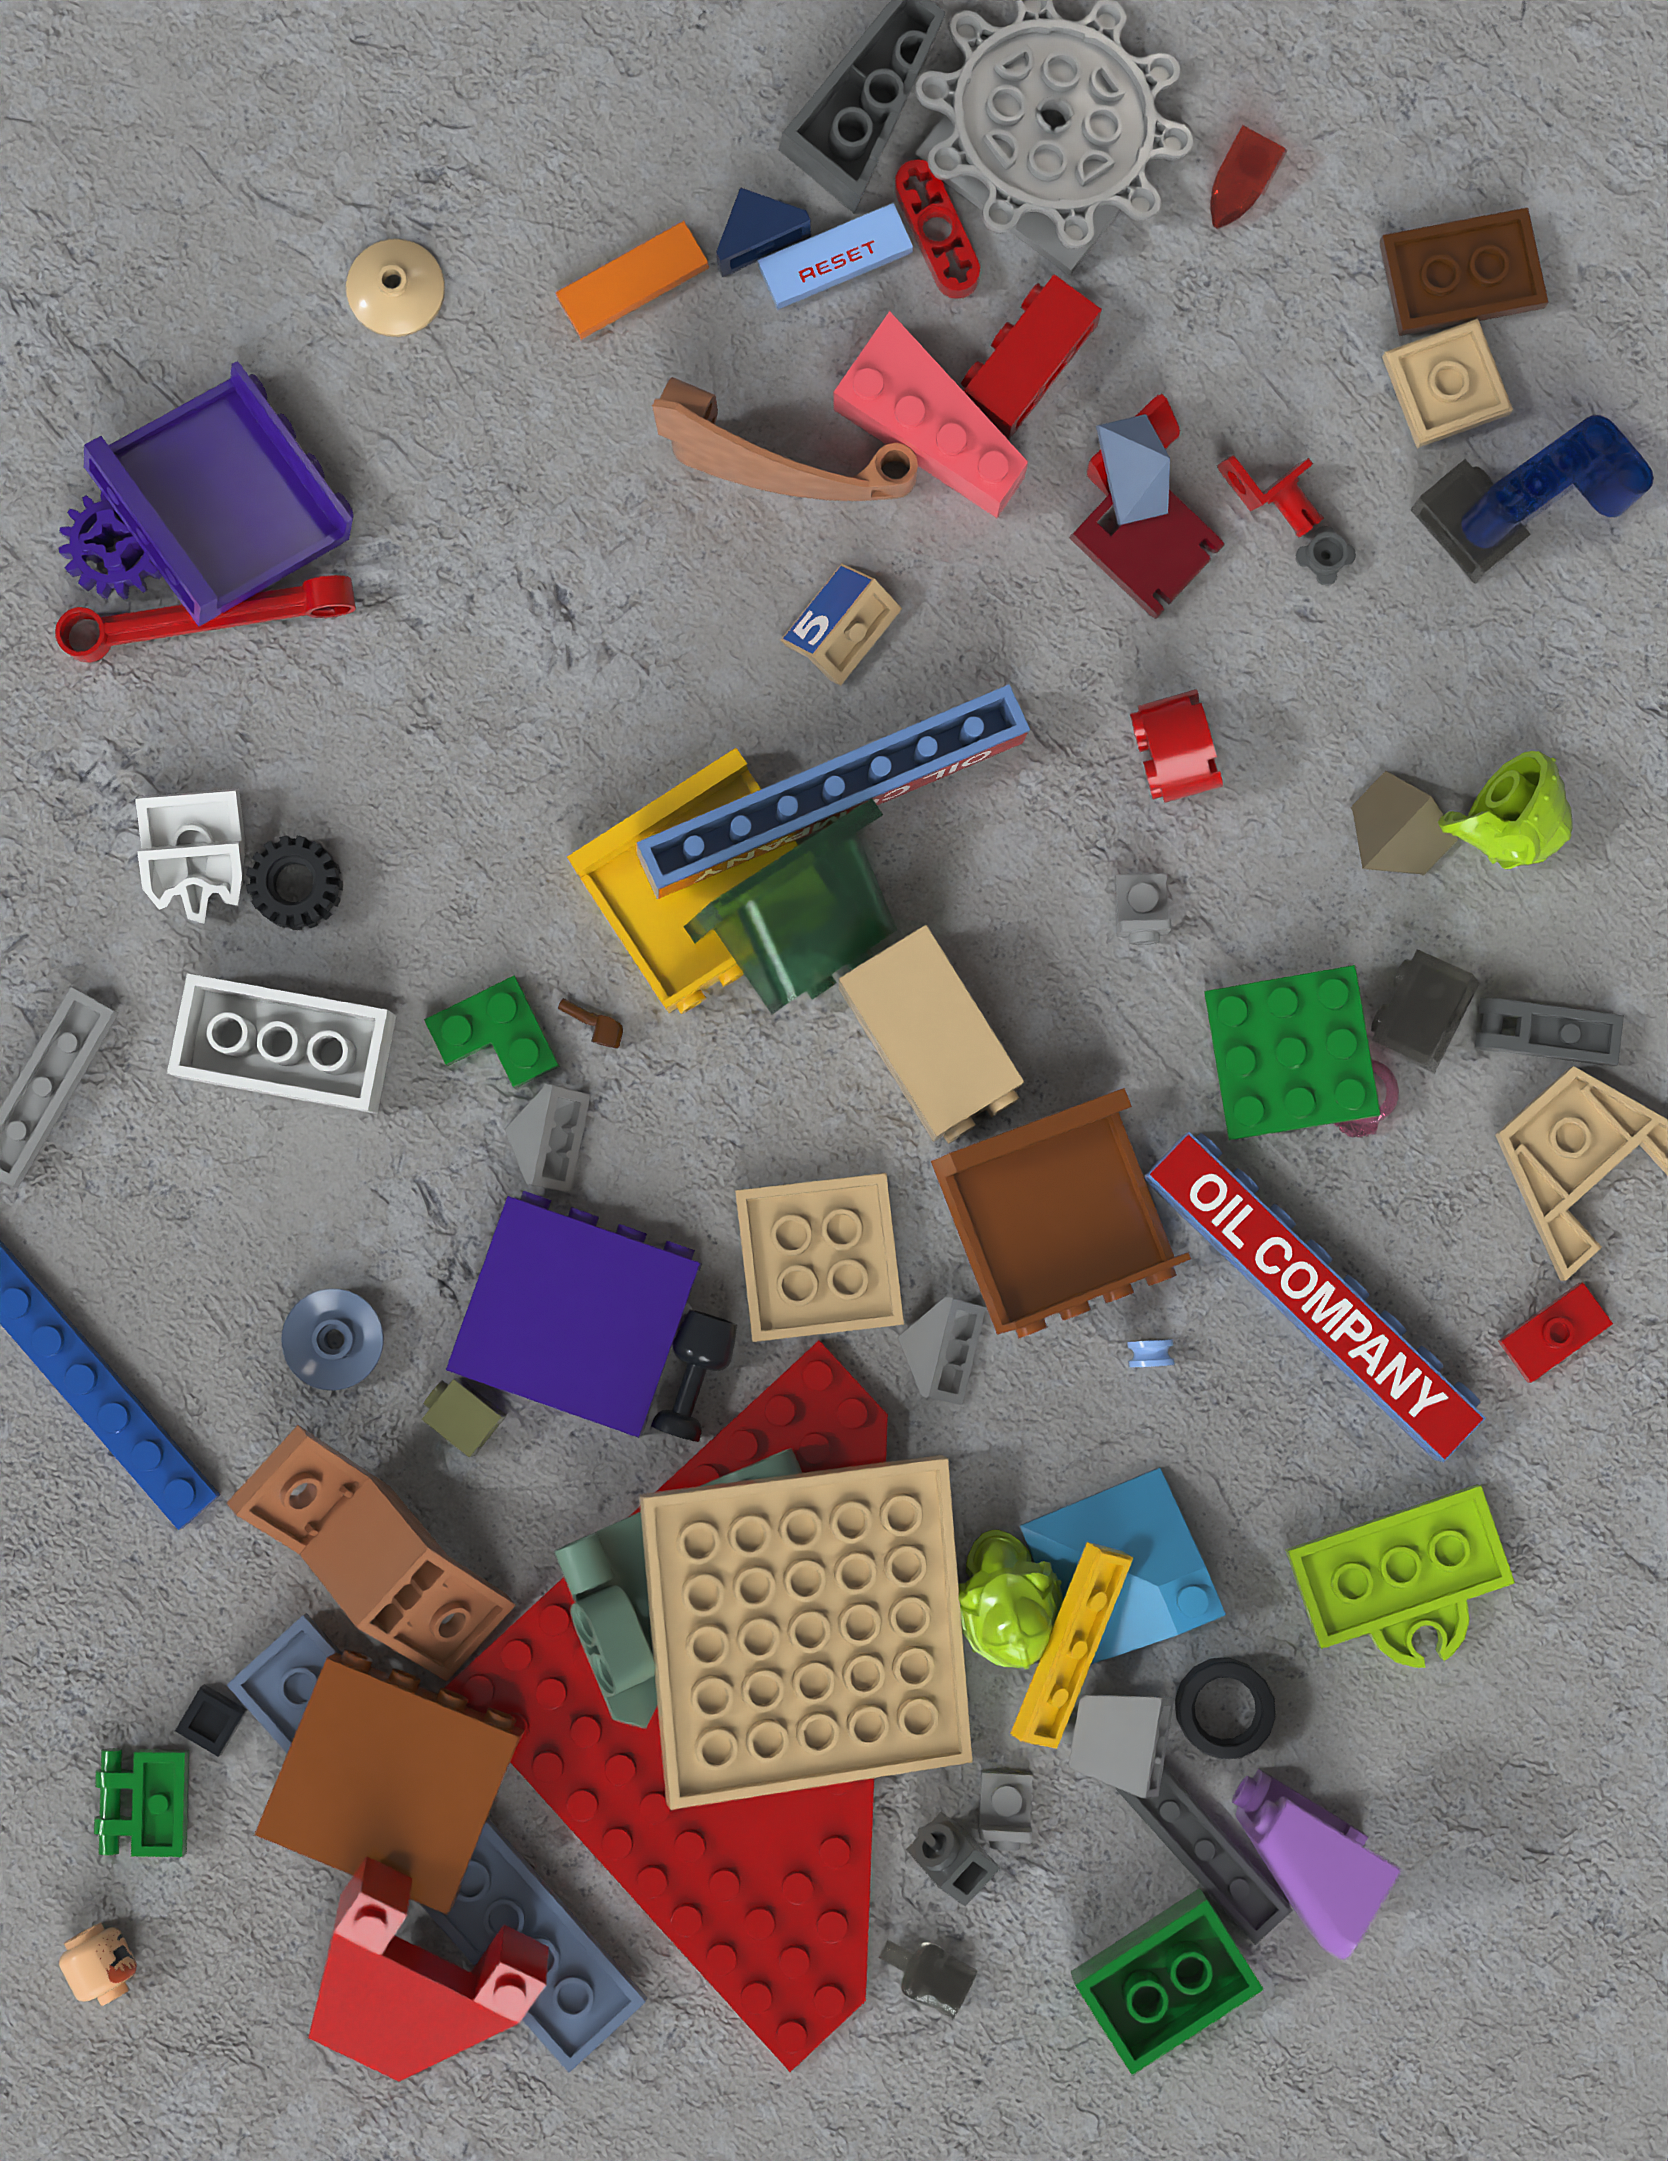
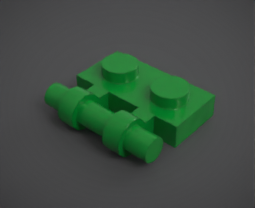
(158, 1802)

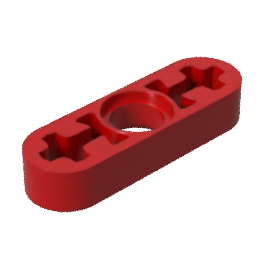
(963, 255)

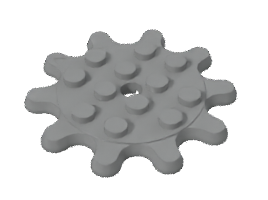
(1063, 67)

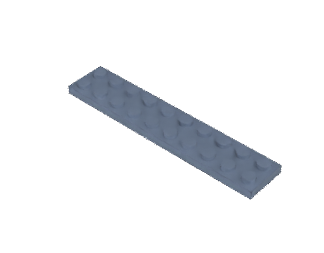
(584, 1987)

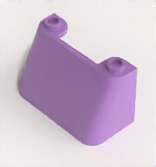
(1315, 1861)

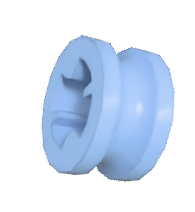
(1150, 1353)

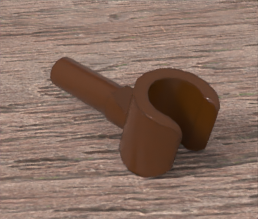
(606, 1031)

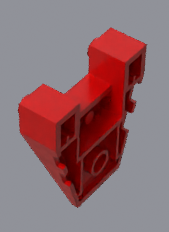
(407, 2006)

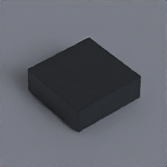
(211, 1720)

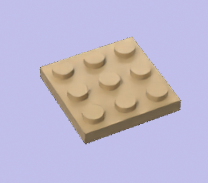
(819, 1257)

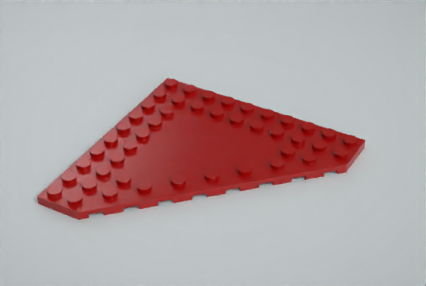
(750, 1888)

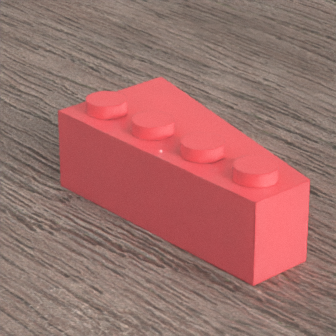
(910, 400)

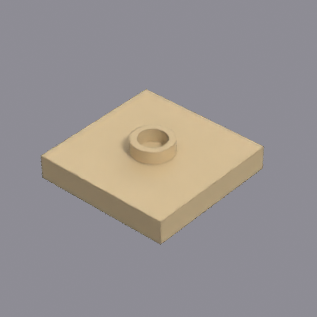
(1447, 383)

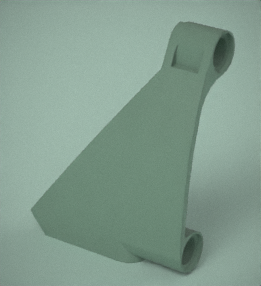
(612, 1602)

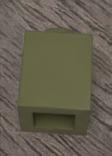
(462, 1415)

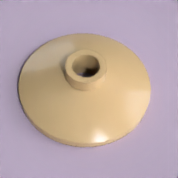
(399, 309)

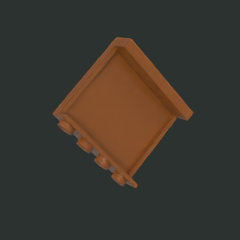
(1056, 1215)
(390, 1777)

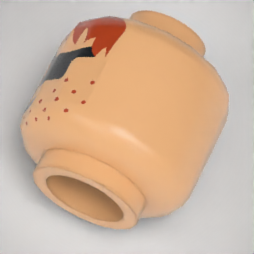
(98, 1964)

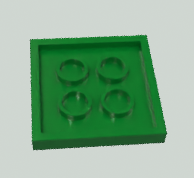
(1292, 1053)

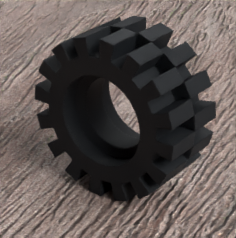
(273, 861)

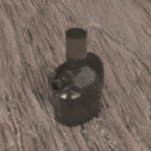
(931, 1975)

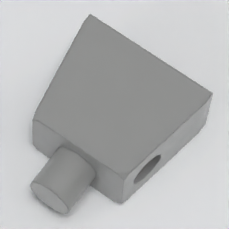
(1121, 1740)

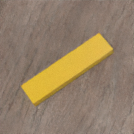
(1071, 1645)

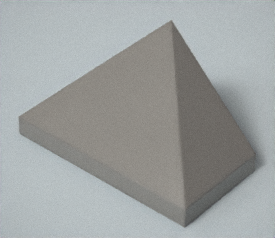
(549, 1137)
(943, 1348)

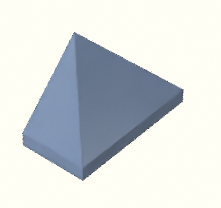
(1135, 468)

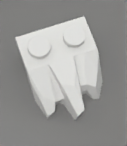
(191, 848)

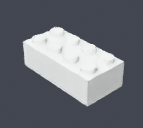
(282, 1043)

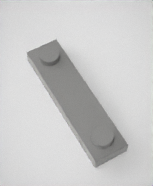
(49, 1080)

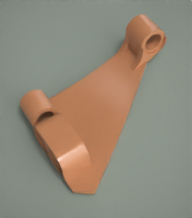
(689, 419)

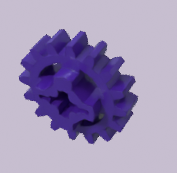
(93, 546)

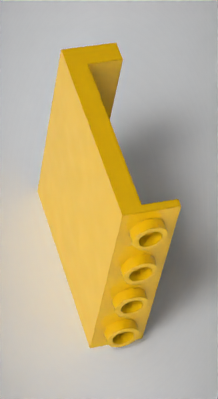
(655, 927)

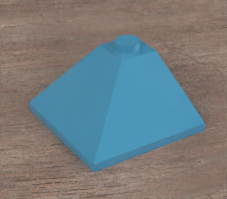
(1167, 1580)

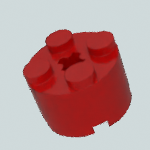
(1179, 746)

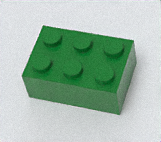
(1165, 1981)

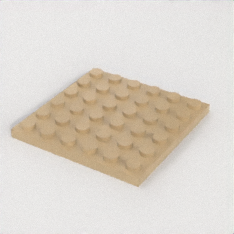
(806, 1630)

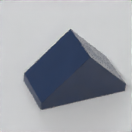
(758, 229)

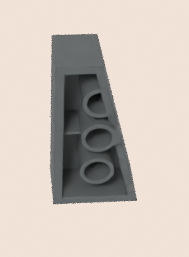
(858, 105)

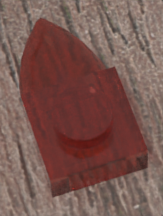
(1244, 176)

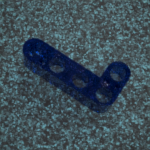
(1587, 457)

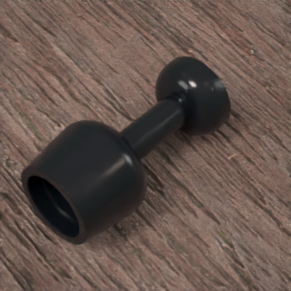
(705, 1345)

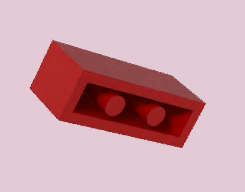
(1031, 353)

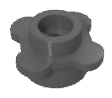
(1340, 554)

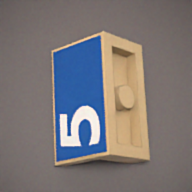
(842, 623)

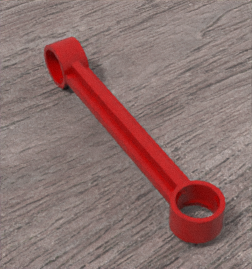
(316, 598)

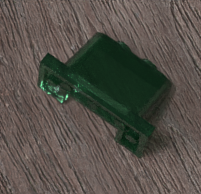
(804, 914)

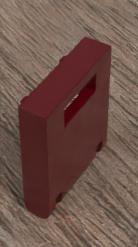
(1150, 553)

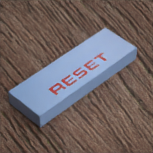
(835, 256)

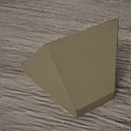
(1399, 827)

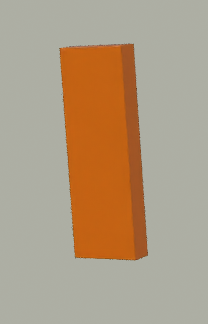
(632, 280)

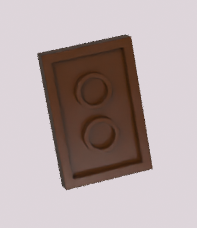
(1463, 271)

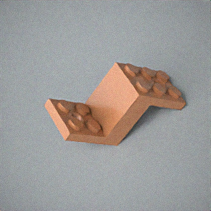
(371, 1553)

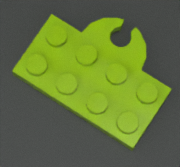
(1403, 1575)

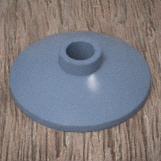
(307, 1346)

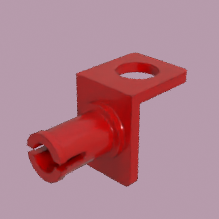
(1283, 493)

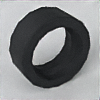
(1263, 1718)

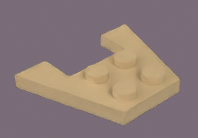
(1566, 1147)

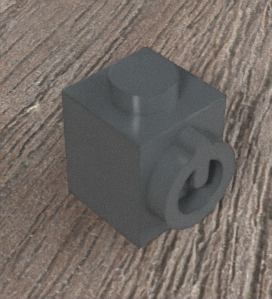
(952, 1858)

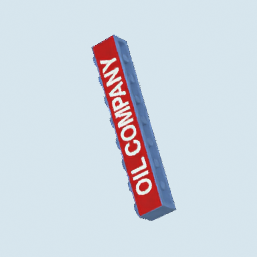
(831, 791)
(1314, 1297)

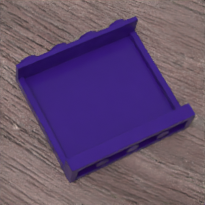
(221, 496)
(574, 1314)

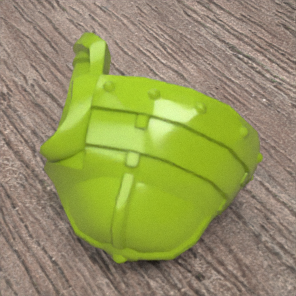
(1517, 814)
(1008, 1601)

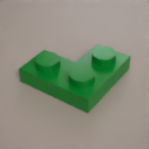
(500, 1019)

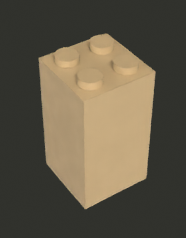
(931, 1035)

